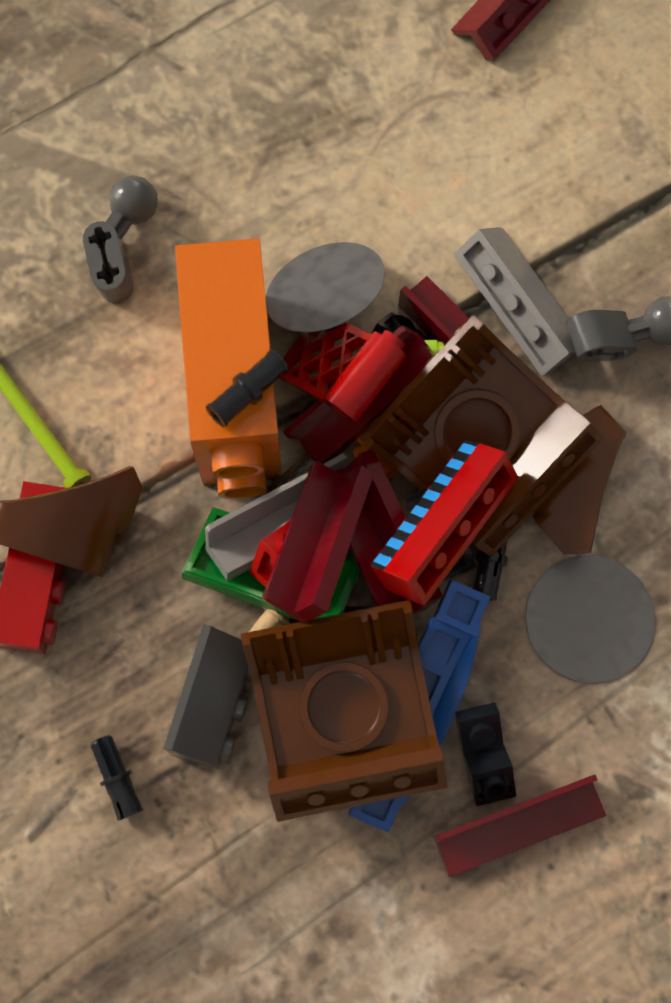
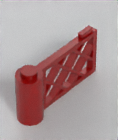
(357, 376)

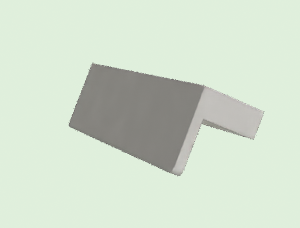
(518, 298)
(236, 536)

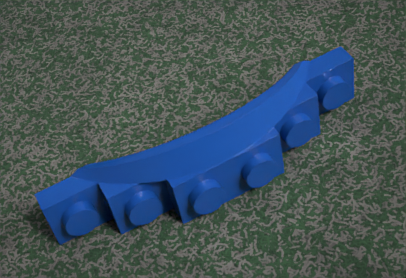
(446, 660)

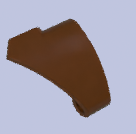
(574, 507)
(74, 523)

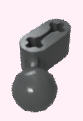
(132, 203)
(611, 336)

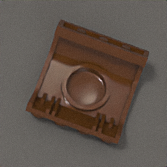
(493, 398)
(344, 711)

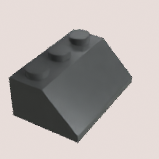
(210, 700)

